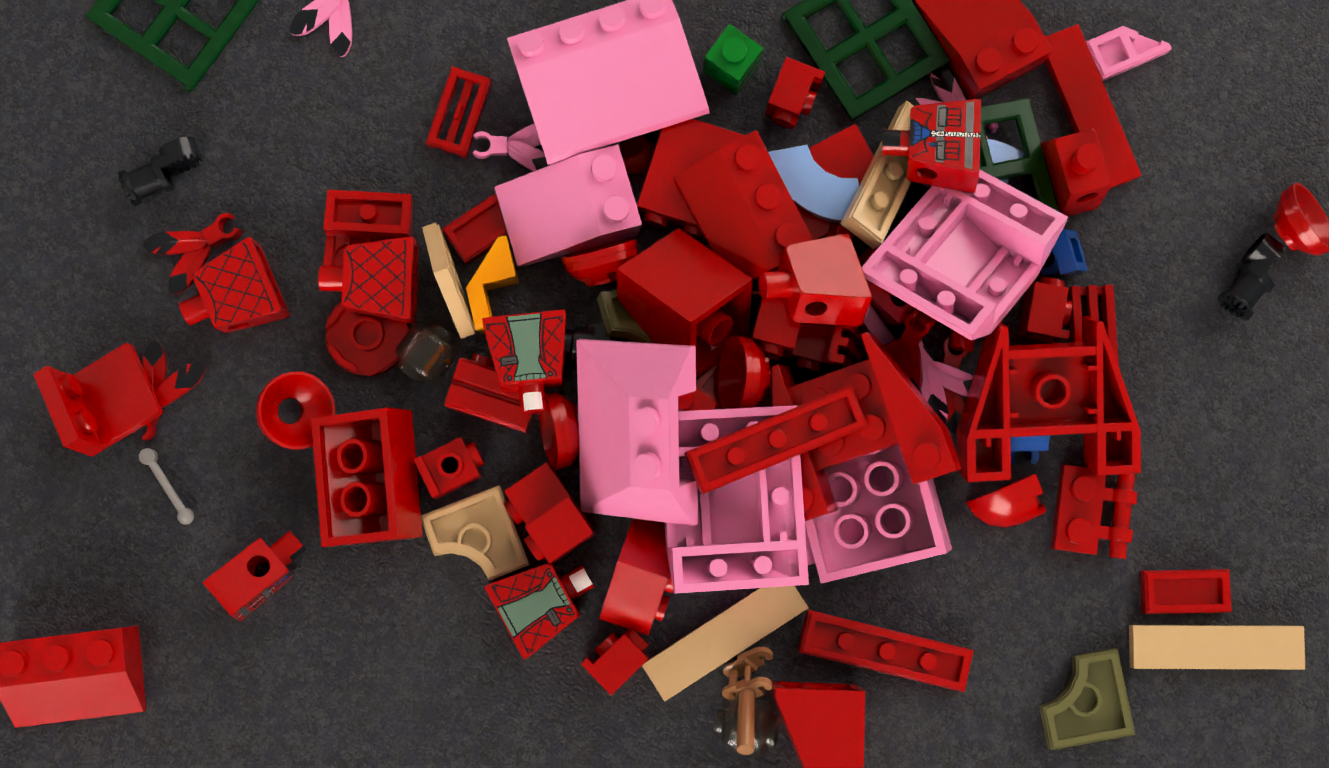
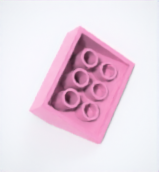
(607, 76)
(878, 518)

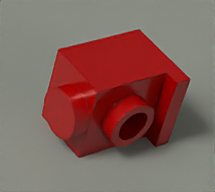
(793, 93)
(1045, 311)
(433, 473)
(617, 659)

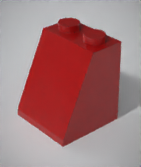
(686, 296)
(823, 722)

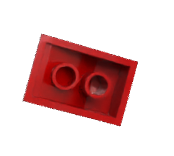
(986, 41)

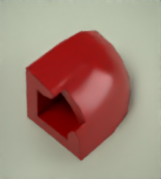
(1010, 503)

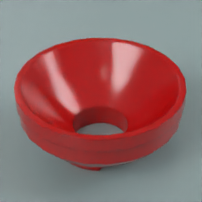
(1302, 221)
(600, 263)
(742, 373)
(314, 402)
(559, 431)

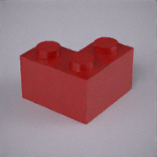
(783, 337)
(549, 513)
(639, 579)

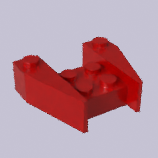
(1048, 393)
(893, 414)

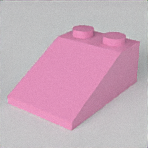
(569, 206)

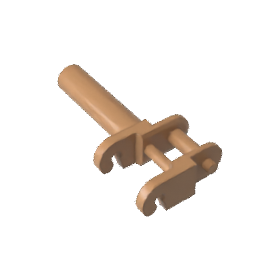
(746, 691)

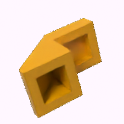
(494, 272)

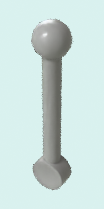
(149, 457)

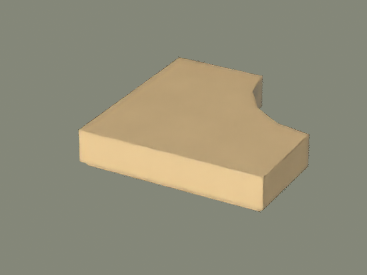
(448, 280)
(479, 530)

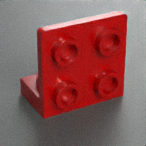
(99, 401)

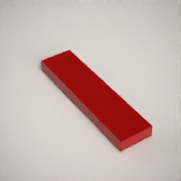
(1088, 101)
(775, 439)
(885, 650)

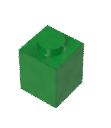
(732, 59)

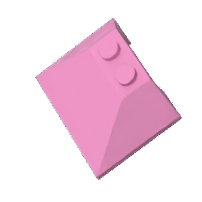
(967, 254)
(632, 429)
(746, 529)

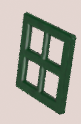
(172, 10)
(866, 37)
(1034, 160)

